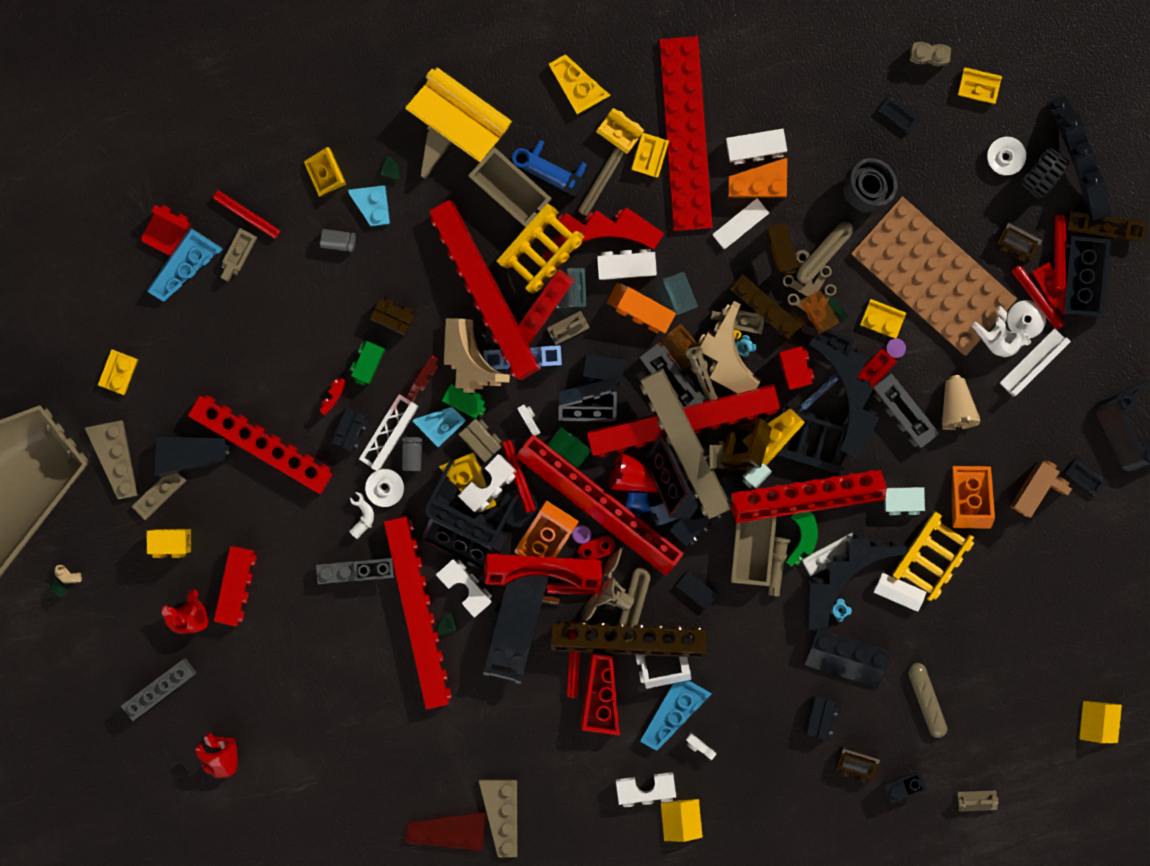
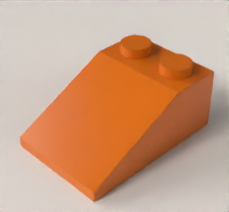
(972, 497)
(547, 533)

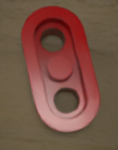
(596, 548)

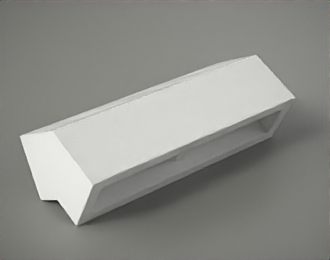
(899, 592)

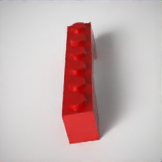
(579, 572)

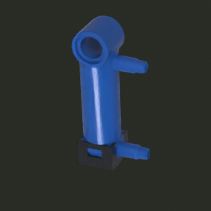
(550, 173)

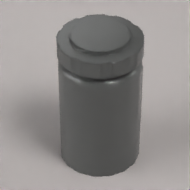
(338, 240)
(411, 454)

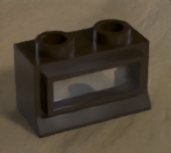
(1019, 242)
(857, 764)

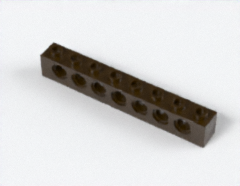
(637, 647)

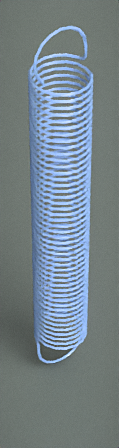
(820, 394)

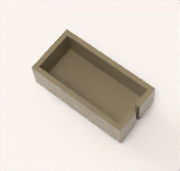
(509, 187)
(753, 552)

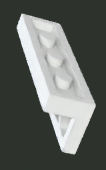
(1034, 362)
(396, 433)

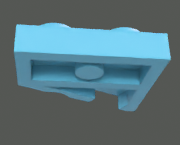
(372, 204)
(440, 425)

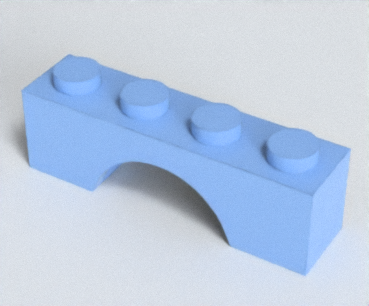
(544, 355)

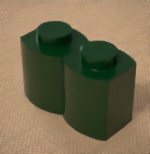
(569, 447)

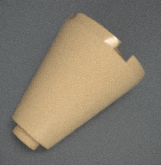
(958, 405)

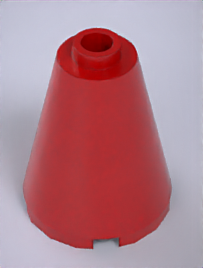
(631, 475)

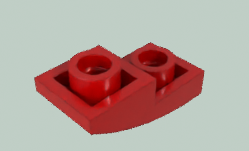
(336, 391)

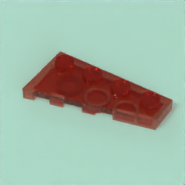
(454, 832)

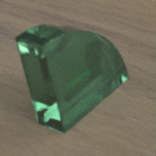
(391, 169)
(838, 309)
(58, 588)
(446, 625)

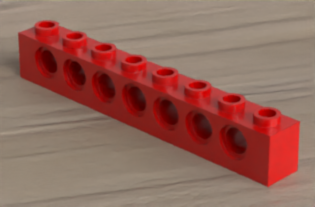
(200, 413)
(808, 496)

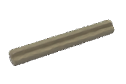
(601, 182)

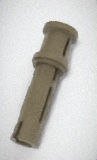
(700, 368)
(779, 557)

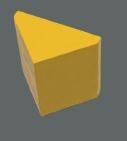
(324, 172)
(1100, 722)
(681, 820)

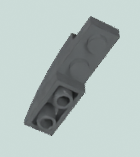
(355, 571)

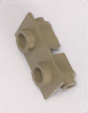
(568, 327)
(977, 800)

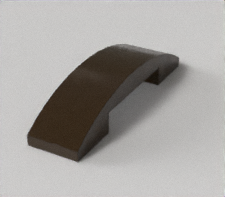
(1107, 227)

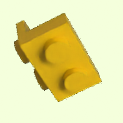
(620, 130)

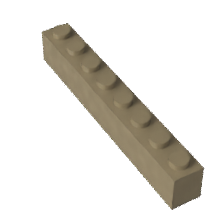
(685, 443)

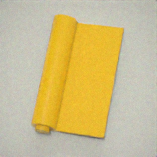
(458, 114)

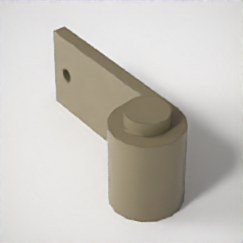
(715, 455)

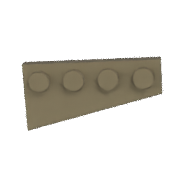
(113, 452)
(501, 809)

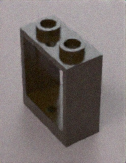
(782, 249)
(754, 457)

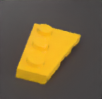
(577, 85)
(782, 430)
(468, 470)

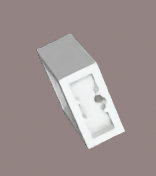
(684, 676)

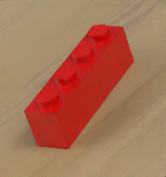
(545, 305)
(234, 586)

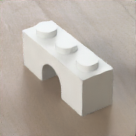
(501, 473)
(455, 573)
(629, 793)

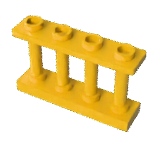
(523, 242)
(914, 555)

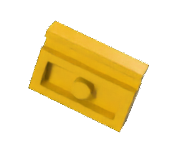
(979, 85)
(649, 155)
(883, 319)
(118, 372)

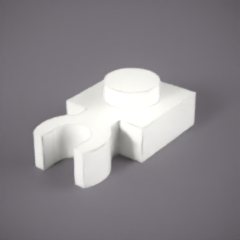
(528, 415)
(695, 743)

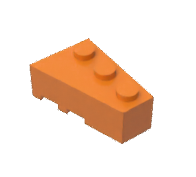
(760, 182)
(641, 308)

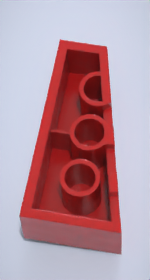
(599, 700)

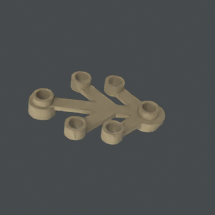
(809, 288)

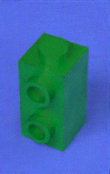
(367, 363)
(468, 403)

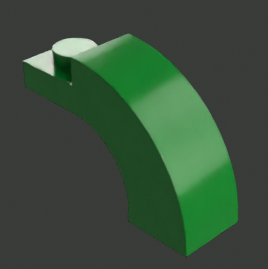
(808, 537)

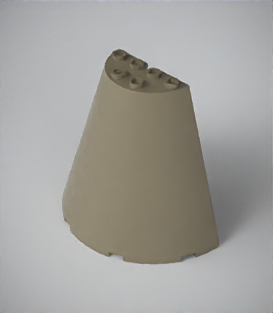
(34, 476)

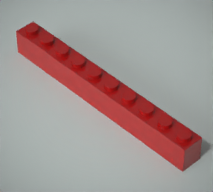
(485, 290)
(700, 415)
(599, 505)
(416, 612)

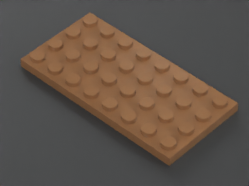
(933, 275)

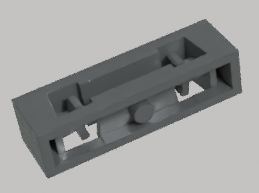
(674, 368)
(891, 408)
(158, 689)

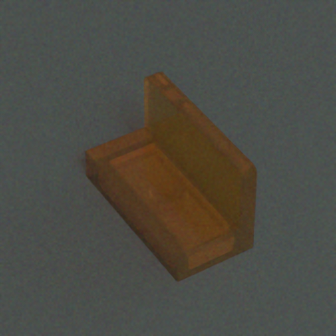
(819, 312)
(677, 344)

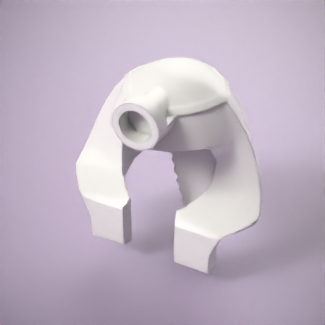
(999, 339)

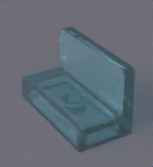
(577, 293)
(680, 293)

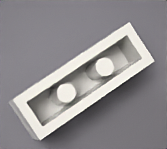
(756, 146)
(627, 264)

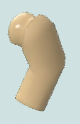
(65, 576)

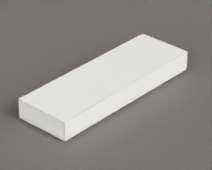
(740, 223)
(817, 561)

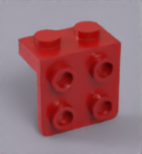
(165, 229)

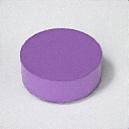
(896, 348)
(581, 534)

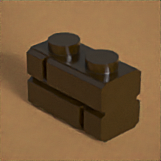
(392, 316)

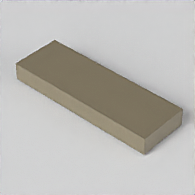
(158, 494)

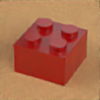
(795, 368)

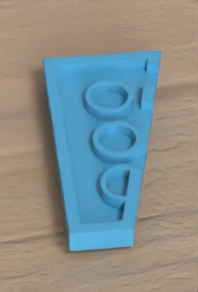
(185, 260)
(675, 709)

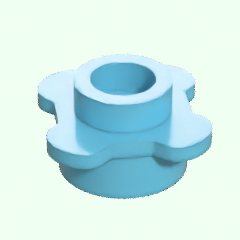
(742, 350)
(845, 610)

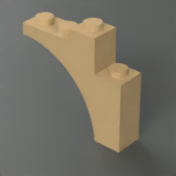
(465, 357)
(730, 369)

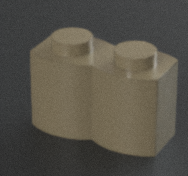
(925, 53)

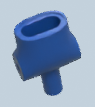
(637, 503)

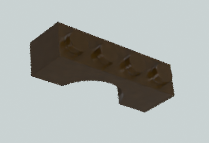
(765, 307)

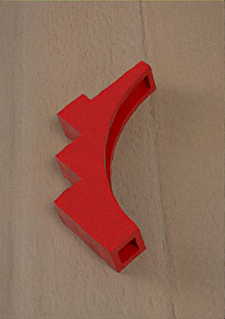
(599, 226)

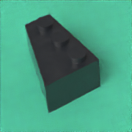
(589, 402)

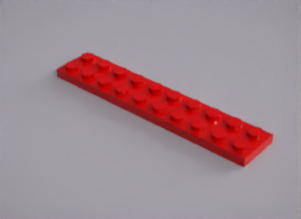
(686, 133)

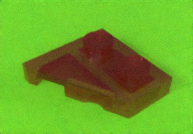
(421, 381)

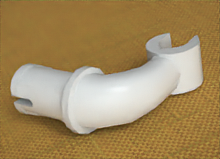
(366, 519)

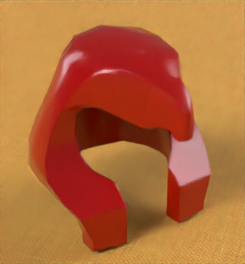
(188, 618)
(222, 763)

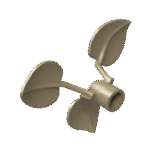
(607, 593)

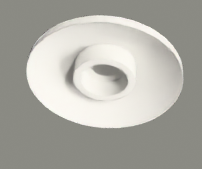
(1016, 154)
(1016, 318)
(380, 496)

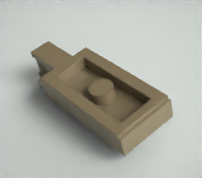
(237, 253)
(744, 321)

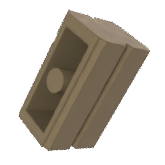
(480, 440)

